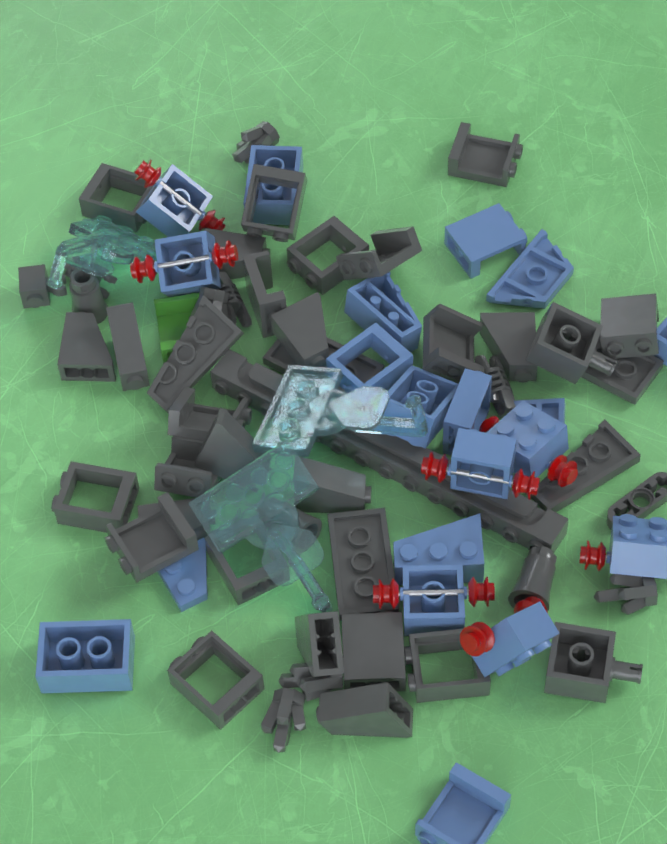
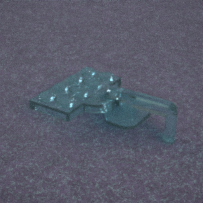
(99, 236)
(312, 406)
(261, 507)

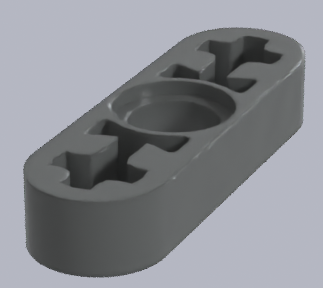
(645, 491)

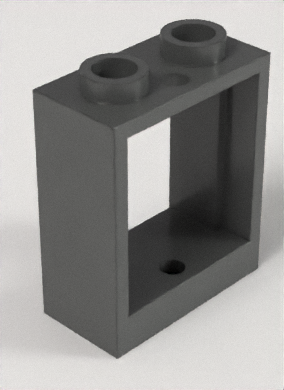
(277, 177)
(98, 187)
(330, 230)
(90, 518)
(245, 587)
(441, 642)
(236, 698)

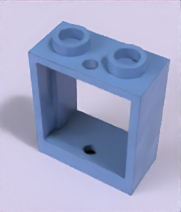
(382, 343)
(467, 407)

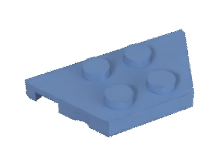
(533, 276)

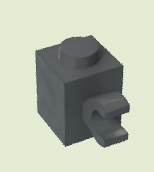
(34, 286)

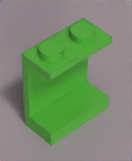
(172, 319)

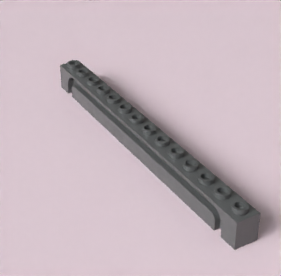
(396, 459)

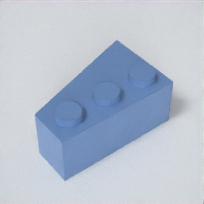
(381, 303)
(445, 545)

